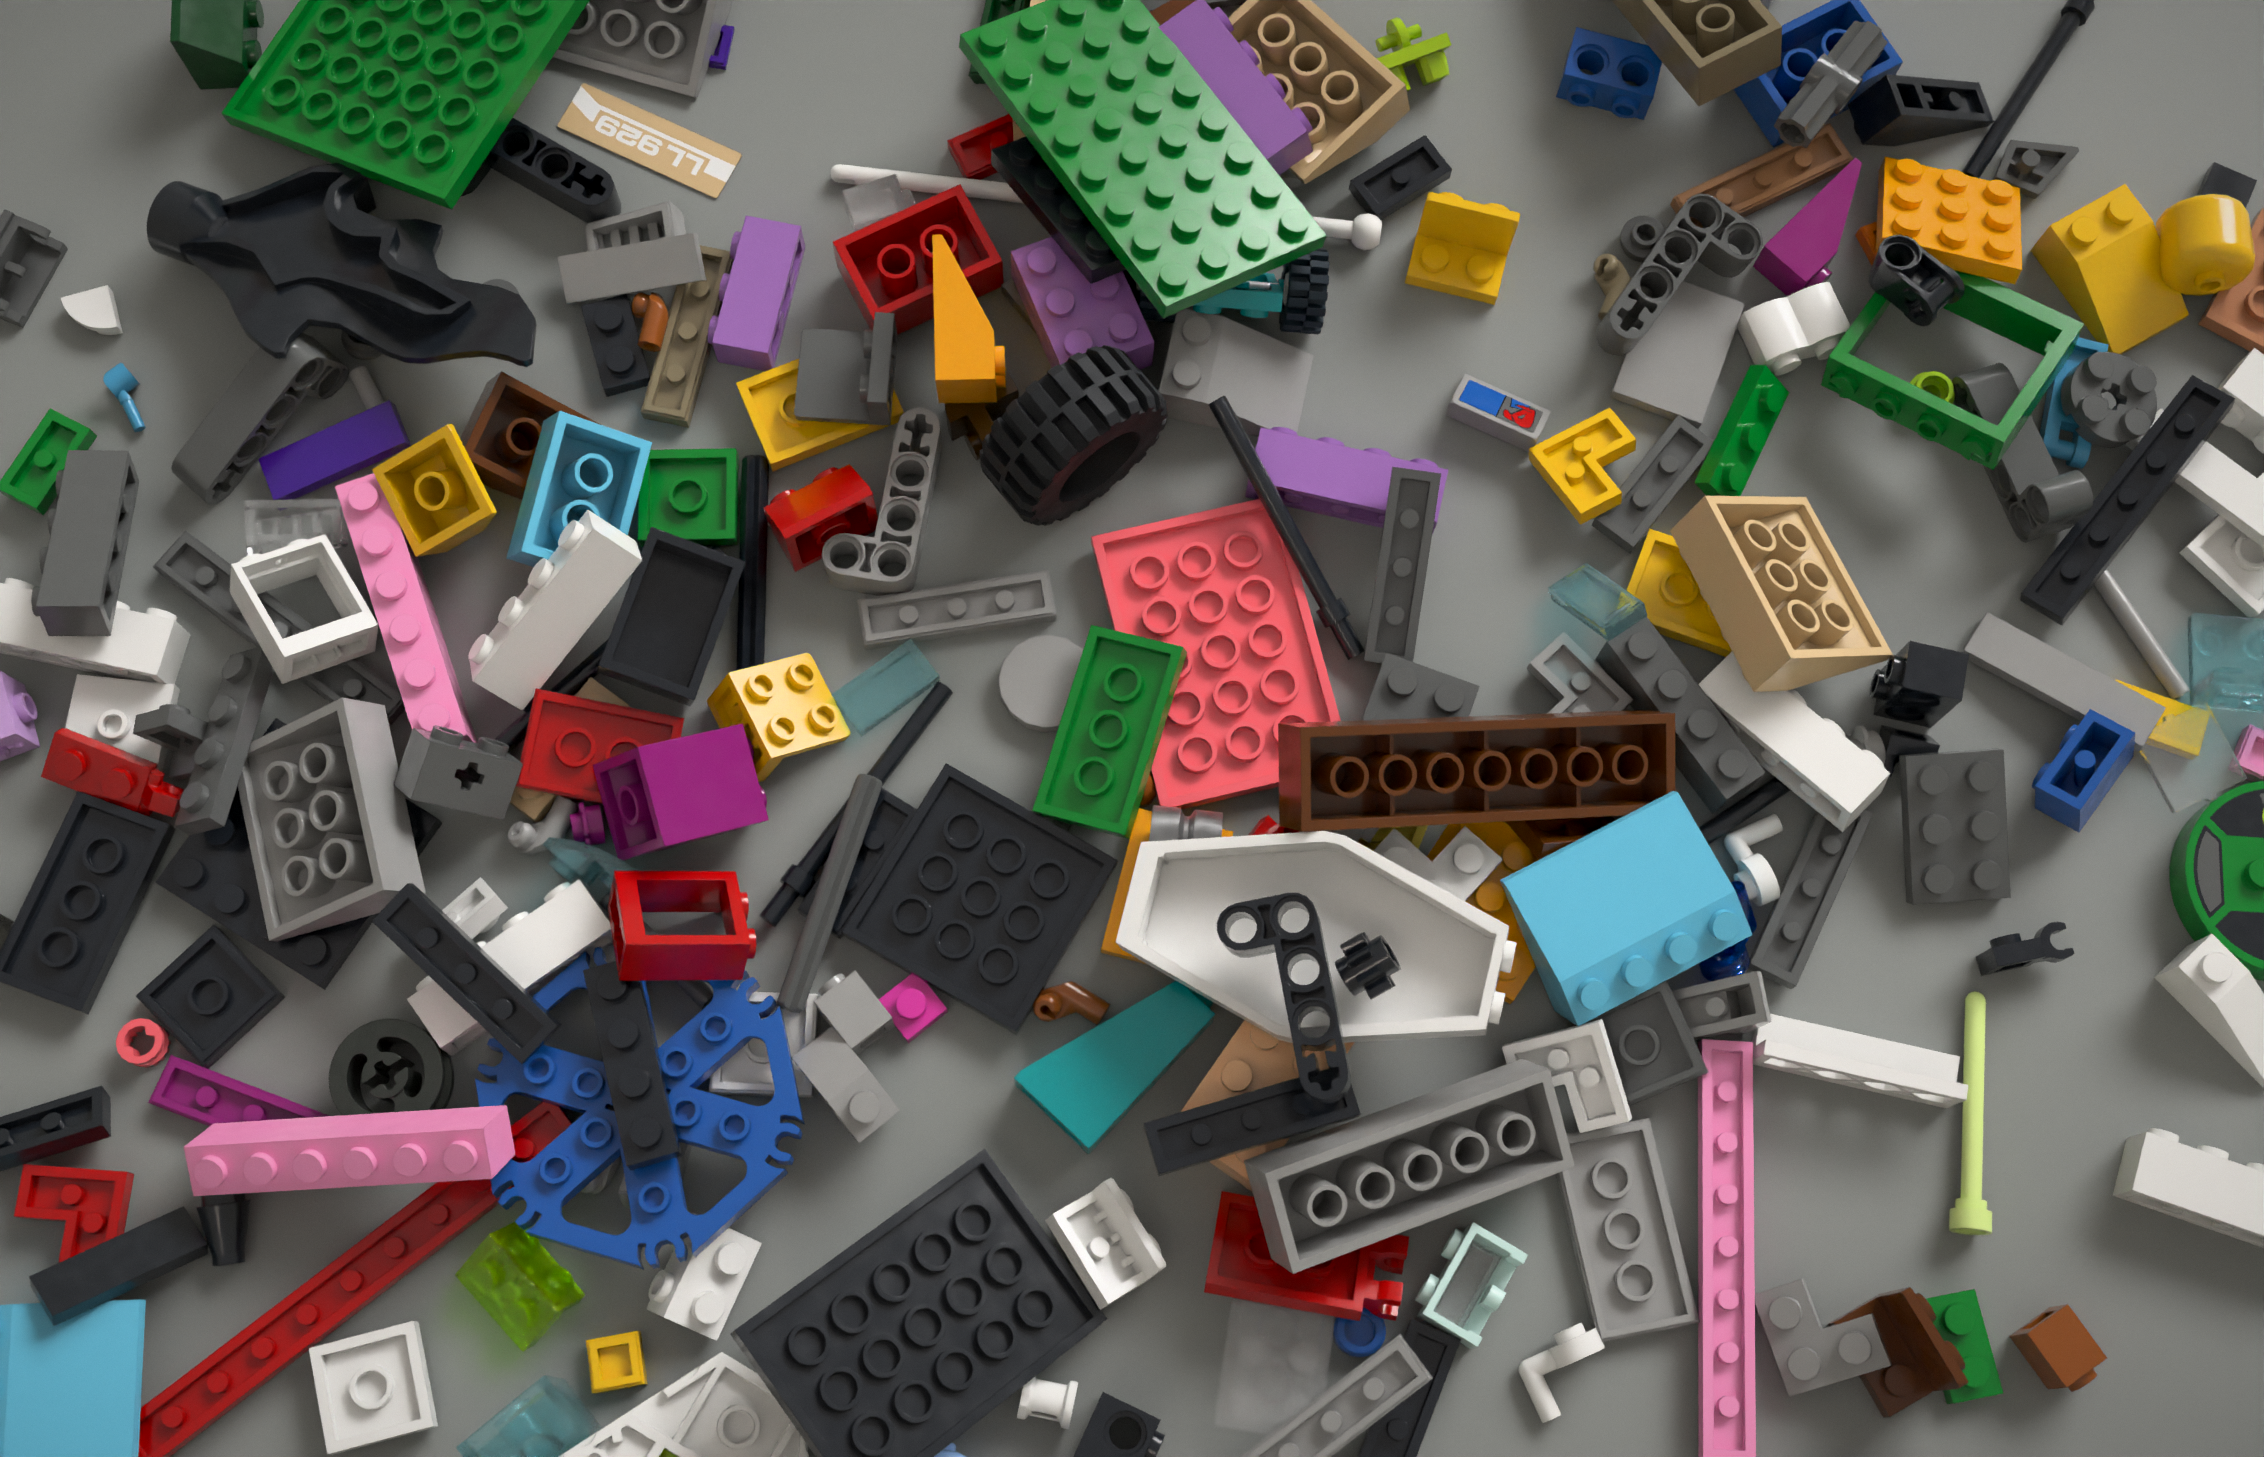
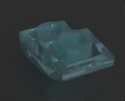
(583, 861)

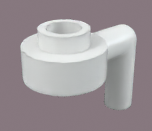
(1754, 868)
(1571, 1346)

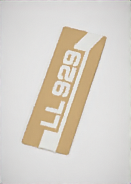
(649, 140)

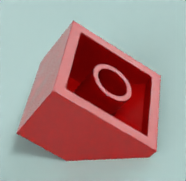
(829, 506)

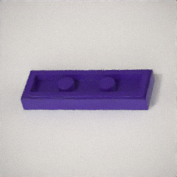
(335, 452)

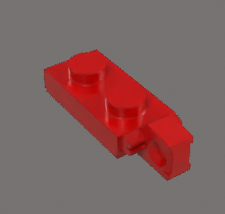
(109, 774)

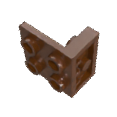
(1916, 1349)

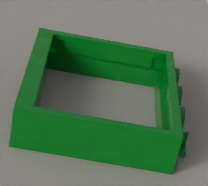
(1934, 418)

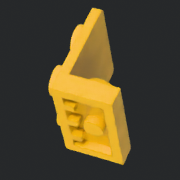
(1461, 247)
(781, 709)

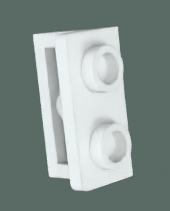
(1107, 1243)
(704, 1287)

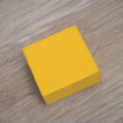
(616, 1362)

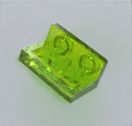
(519, 1284)

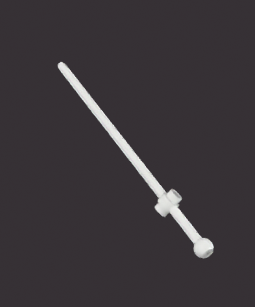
(1363, 231)

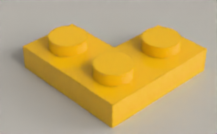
(1574, 463)

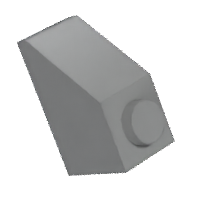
(845, 1084)

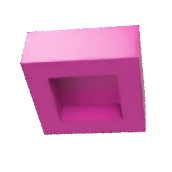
(913, 1006)

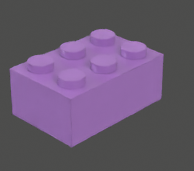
(1076, 314)

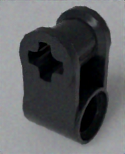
(1912, 278)

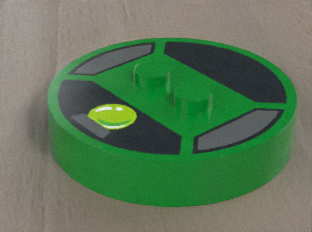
(2220, 874)

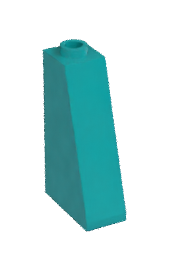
(1111, 1067)

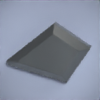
(2033, 165)

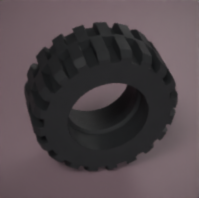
(1073, 435)

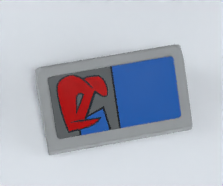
(1497, 413)

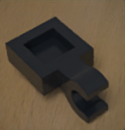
(2012, 953)

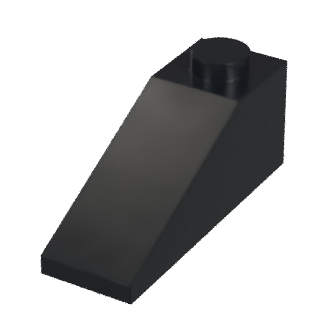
(1917, 109)

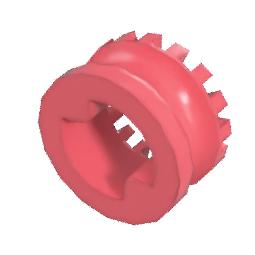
(153, 1030)

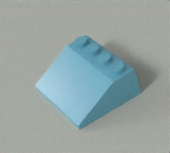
(1624, 909)
(71, 1383)

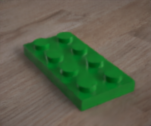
(1110, 731)

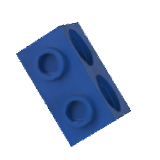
(1613, 63)

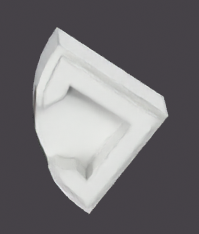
(94, 310)

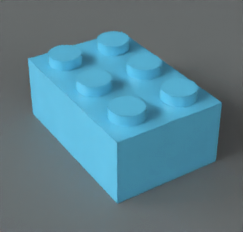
(575, 471)

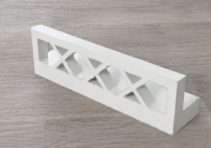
(1859, 1061)

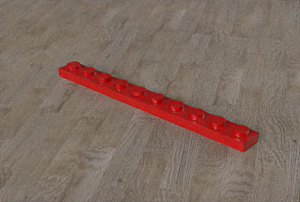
(330, 1298)

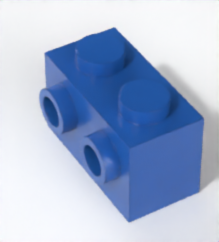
(2083, 770)

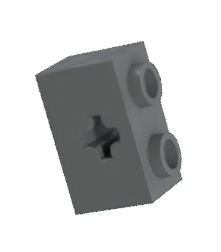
(433, 772)

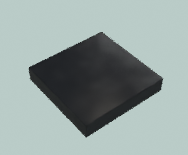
(210, 996)

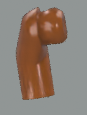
(655, 320)
(1069, 999)

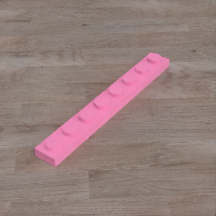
(1726, 1252)

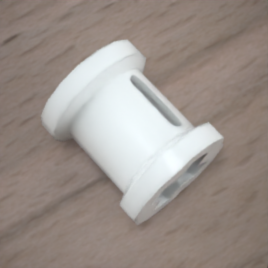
(1048, 1401)

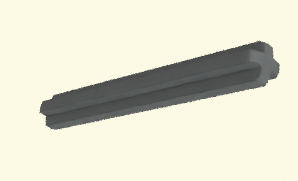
(829, 893)

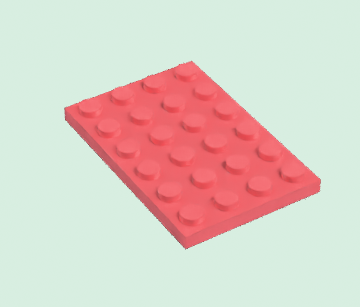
(1252, 649)

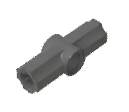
(1830, 84)

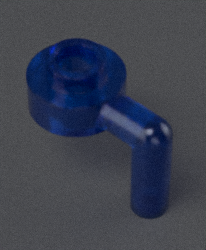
(1734, 959)

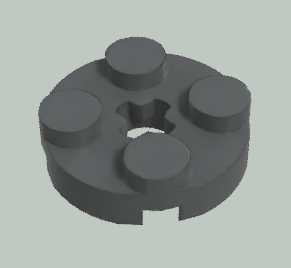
(2129, 385)

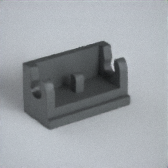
(26, 265)

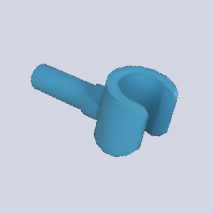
(120, 383)

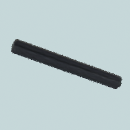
(754, 554)

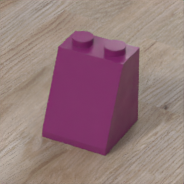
(680, 791)

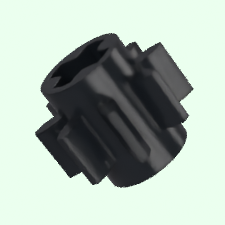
(1367, 965)

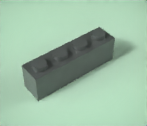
(86, 543)
(1705, 744)

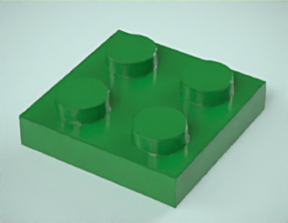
(691, 495)

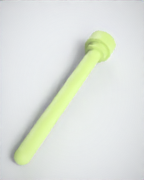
(1970, 1211)

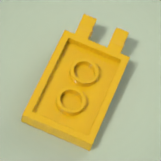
(1673, 596)

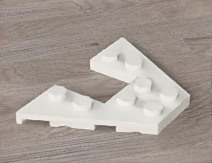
(706, 1413)

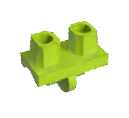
(1426, 55)

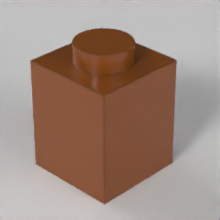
(2059, 1348)

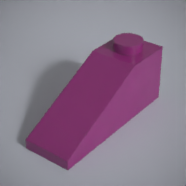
(1810, 240)

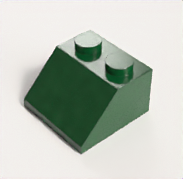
(217, 39)

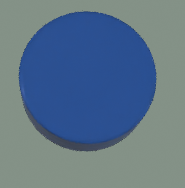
(1359, 1337)

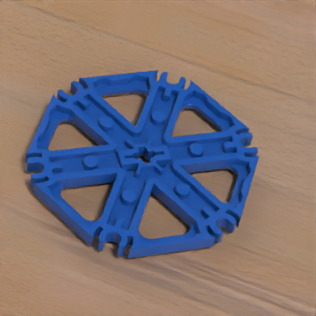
(699, 1118)

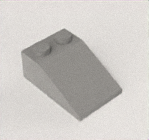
(1221, 358)

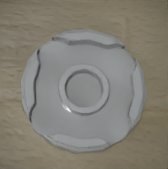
(1039, 680)

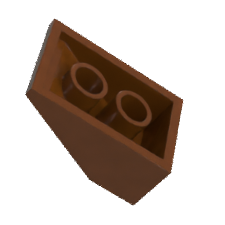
(506, 432)

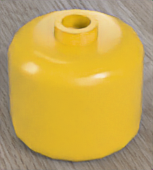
(2205, 244)

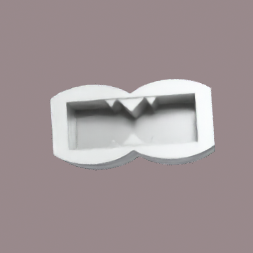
(1794, 328)

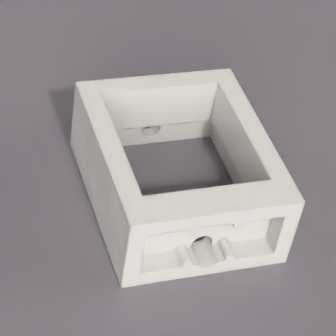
(317, 647)

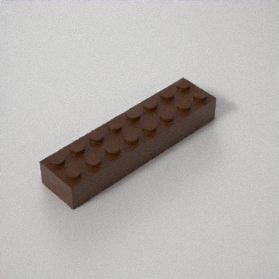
(1472, 769)

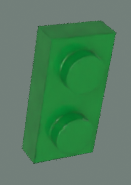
(34, 470)
(1962, 1324)

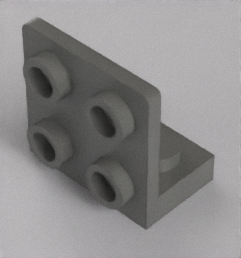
(847, 374)

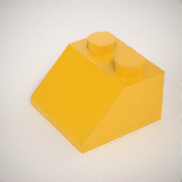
(436, 493)

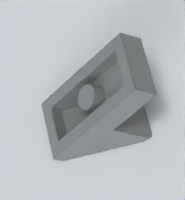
(1725, 1005)

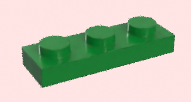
(1742, 433)

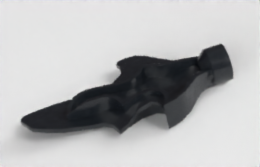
(318, 258)

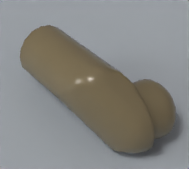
(1611, 278)

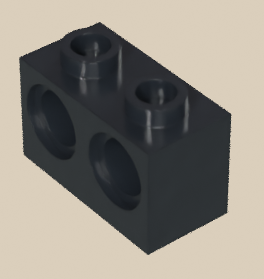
(1919, 684)
(1096, 1437)

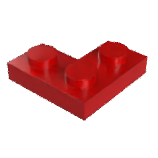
(88, 1200)

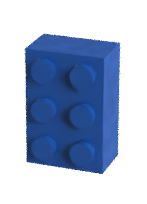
(1801, 47)

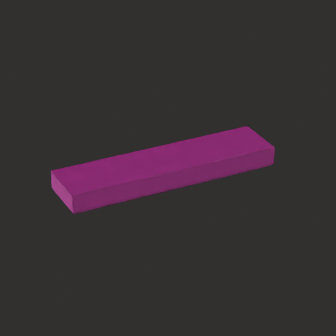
(218, 1098)

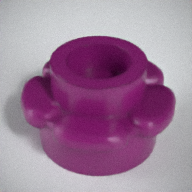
(588, 825)

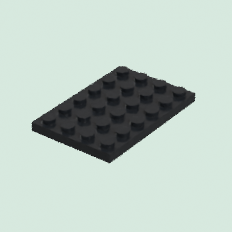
(921, 1322)

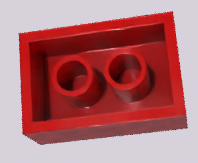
(892, 259)

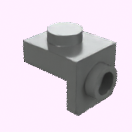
(176, 730)

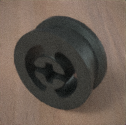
(368, 1054)

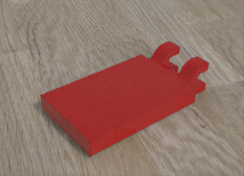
(1337, 1288)

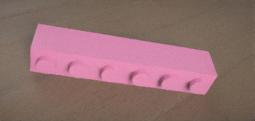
(403, 610)
(350, 1151)

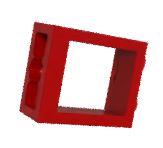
(679, 956)

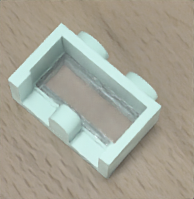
(1469, 1283)

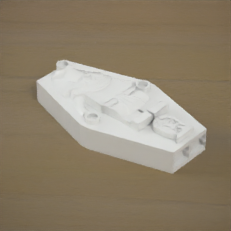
(1443, 944)

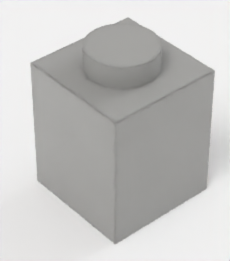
(853, 1011)

